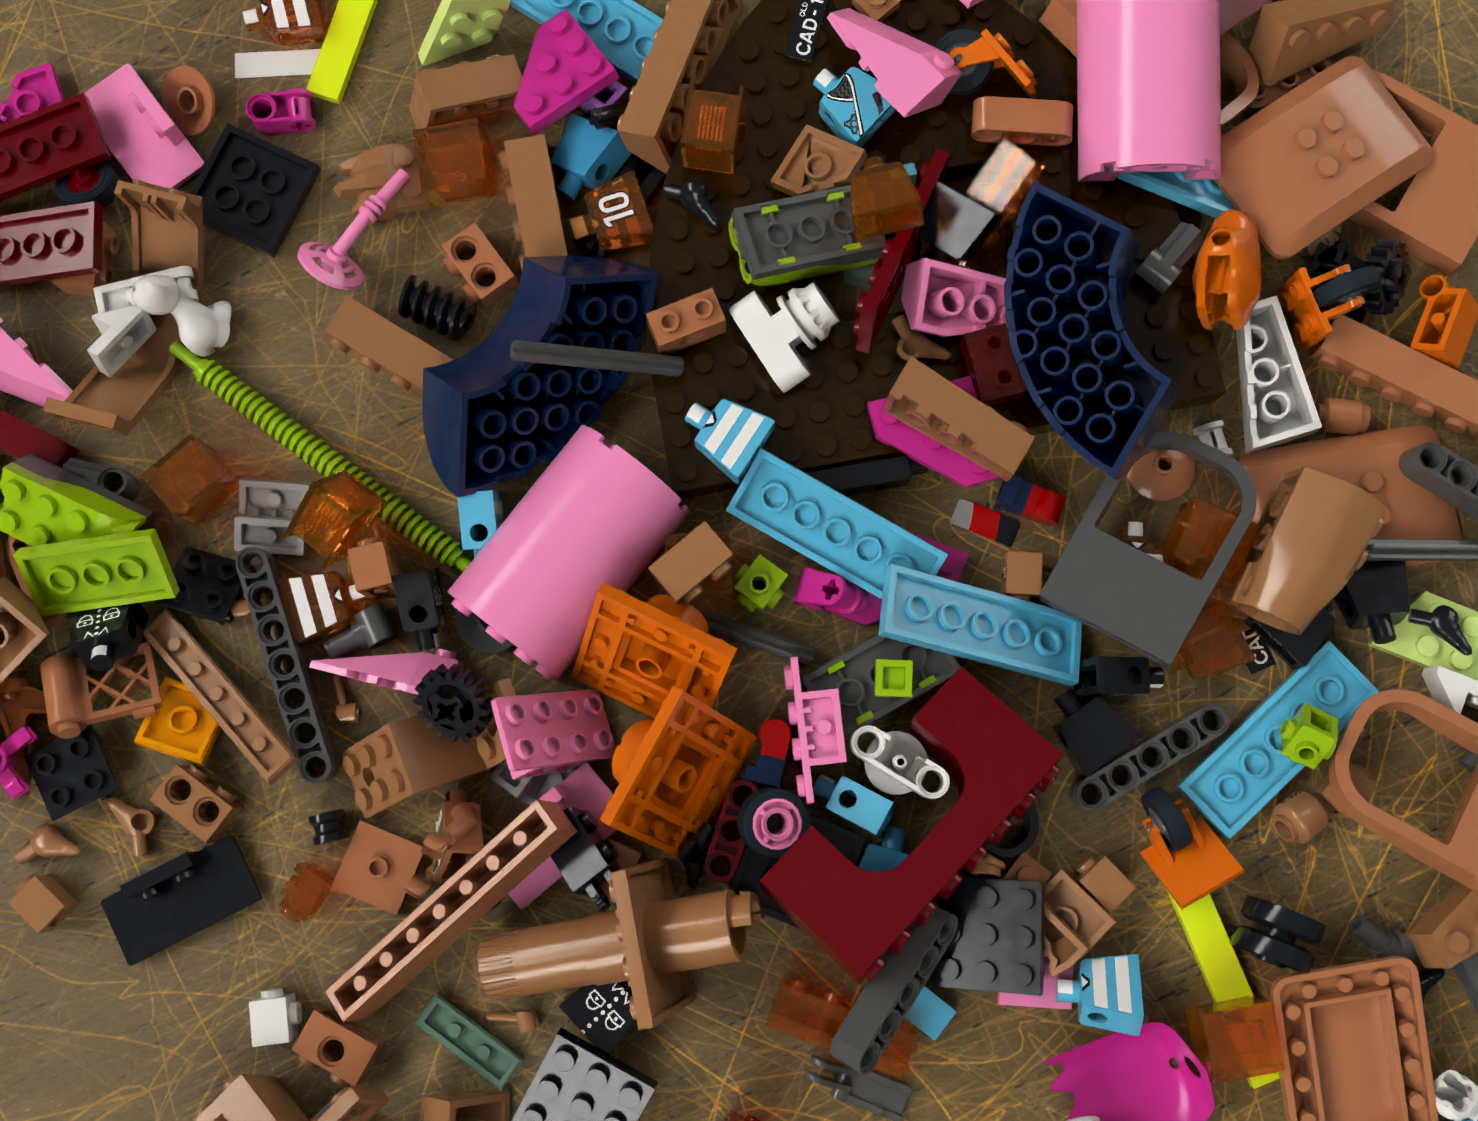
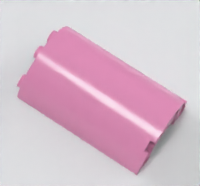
(1148, 88)
(579, 525)

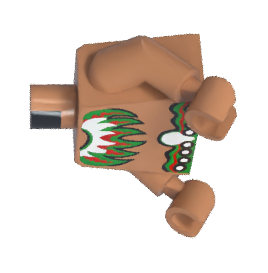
(453, 843)

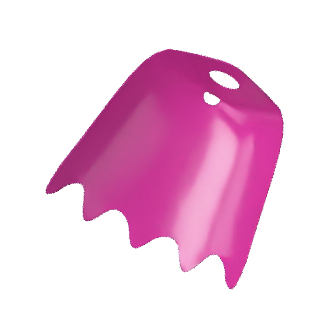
(1132, 1078)

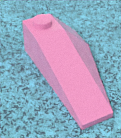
(906, 69)
(951, 298)
(26, 378)
(392, 671)

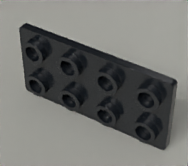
(180, 899)

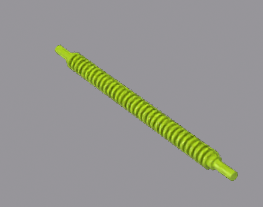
(318, 455)

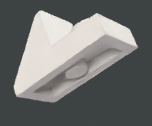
(122, 335)
(1451, 688)

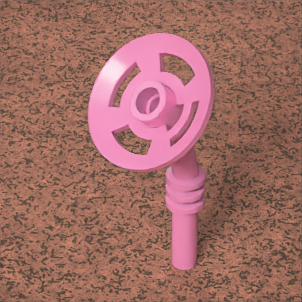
(336, 254)

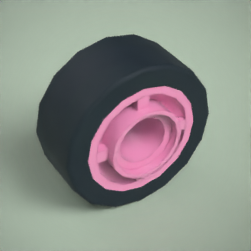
(754, 816)

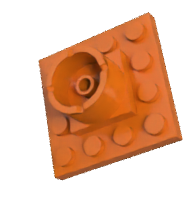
(647, 648)
(674, 772)

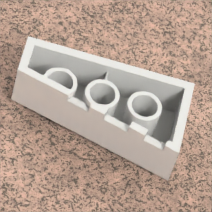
(1272, 382)

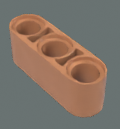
(1022, 121)

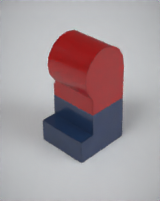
(1030, 501)
(775, 741)

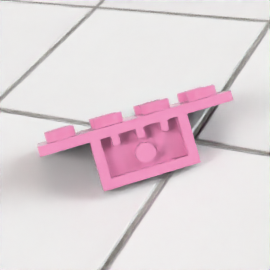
(142, 131)
(818, 728)
(552, 731)
(581, 790)

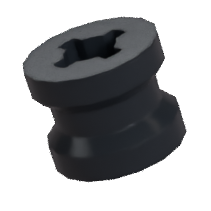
(328, 827)

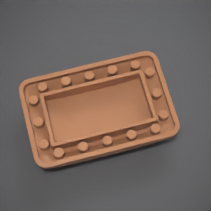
(1319, 156)
(1373, 465)
(1354, 1043)

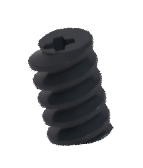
(435, 311)

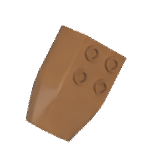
(1305, 548)

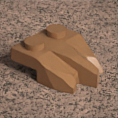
(373, 169)
(1071, 922)

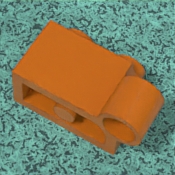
(1445, 321)

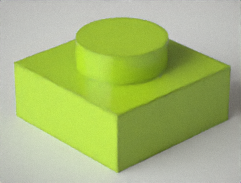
(893, 678)

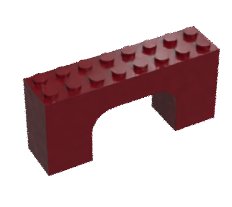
(868, 914)

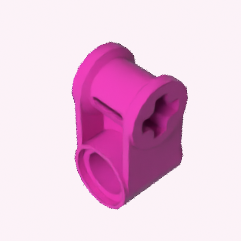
(288, 111)
(827, 592)

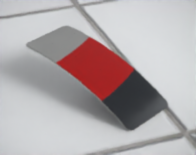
(985, 522)

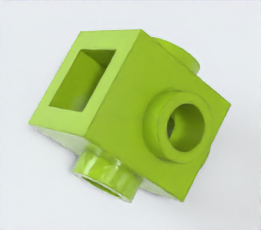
(759, 572)
(1309, 736)

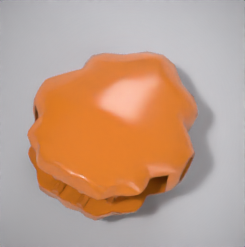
(1228, 271)

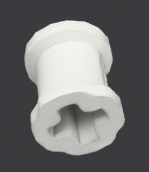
(1215, 430)

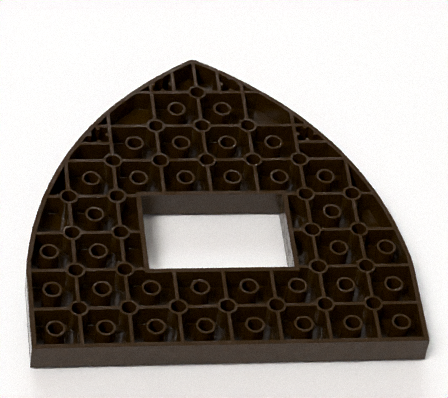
(826, 415)

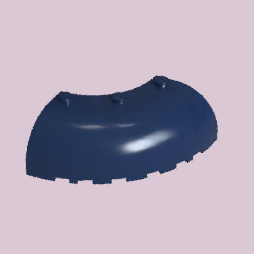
(1074, 334)
(505, 416)

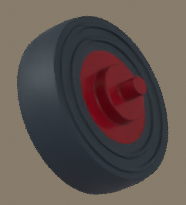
(87, 185)

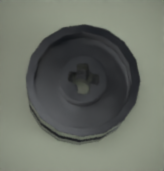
(1277, 934)

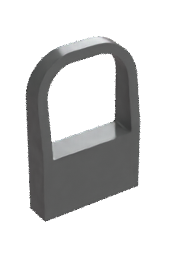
(1131, 592)

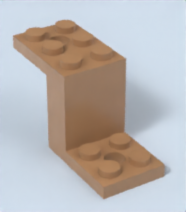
(411, 760)
(265, 1099)

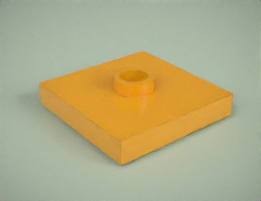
(180, 726)

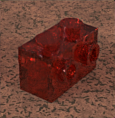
(992, 365)

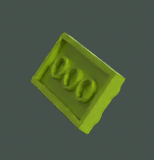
(97, 572)

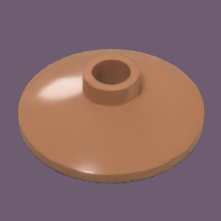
(188, 99)
(1158, 484)

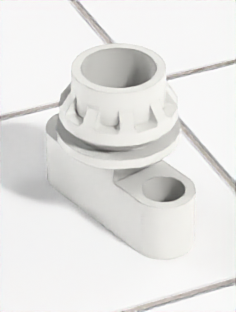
(776, 336)
(882, 765)

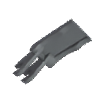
(868, 1091)

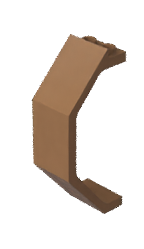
(164, 236)

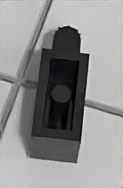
(586, 858)

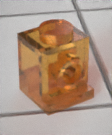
(305, 892)

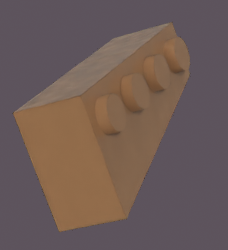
(1304, 32)
(534, 197)
(382, 345)
(957, 420)
(1448, 929)

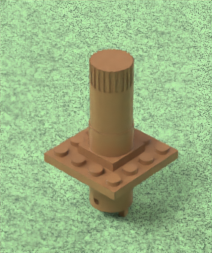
(644, 941)

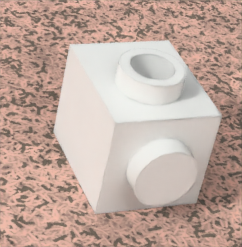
(274, 1017)

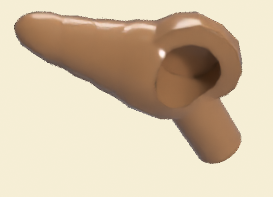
(917, 344)
(135, 822)
(47, 842)

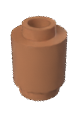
(1343, 416)

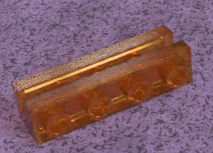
(1001, 187)
(819, 1017)

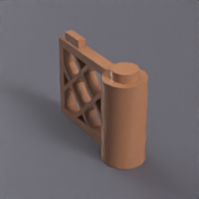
(71, 700)

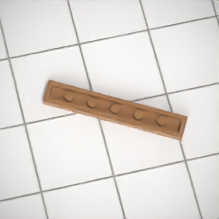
(220, 696)

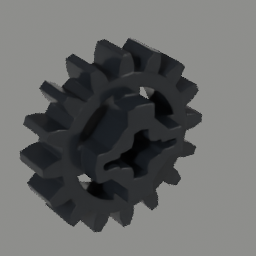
(1390, 262)
(443, 688)

